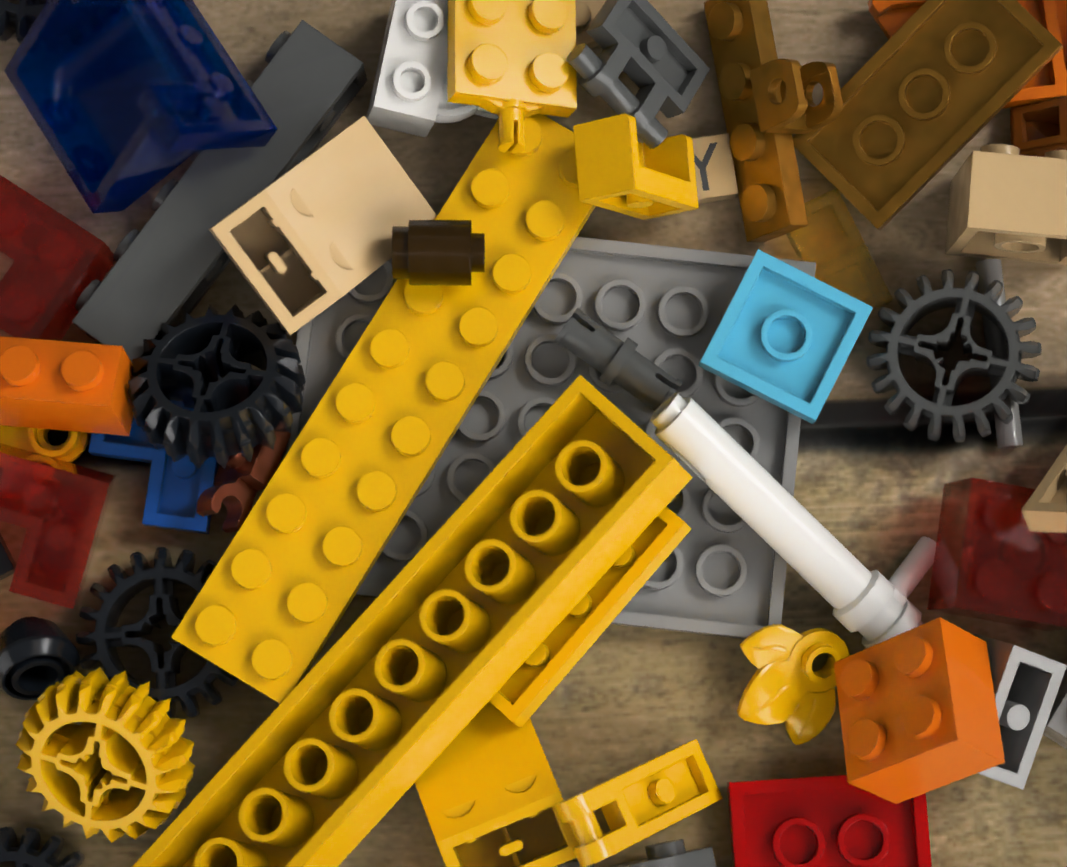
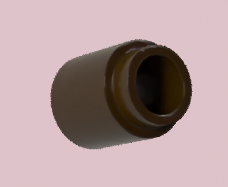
(437, 252)

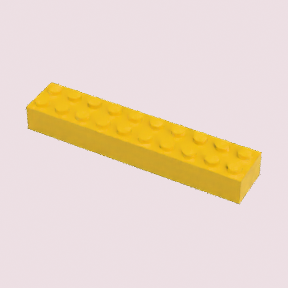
(432, 645)

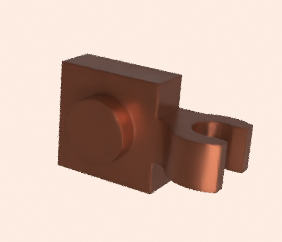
(240, 481)

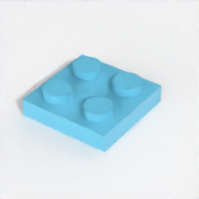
(785, 336)

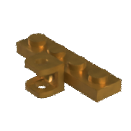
(762, 108)

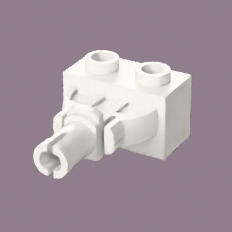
(412, 71)

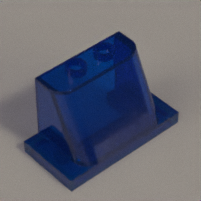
(132, 93)

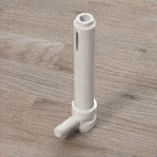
(860, 597)

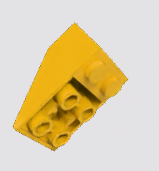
(495, 798)

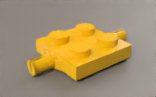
(512, 61)

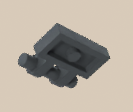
(650, 54)

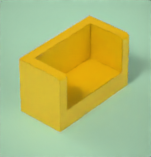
(630, 176)

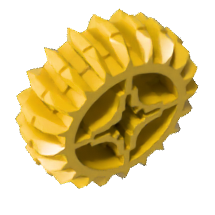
(92, 765)

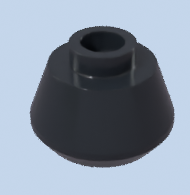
(34, 657)

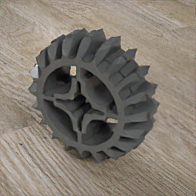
(983, 364)

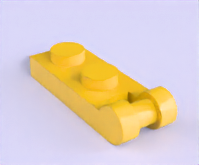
(639, 802)

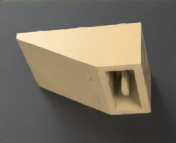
(322, 225)

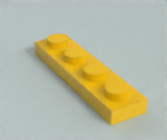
(588, 619)

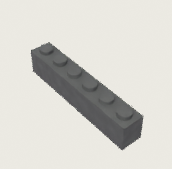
(175, 254)

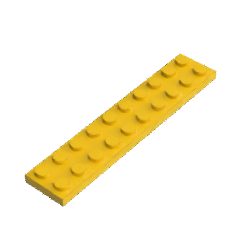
(386, 421)

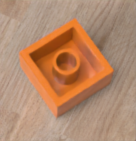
(918, 711)

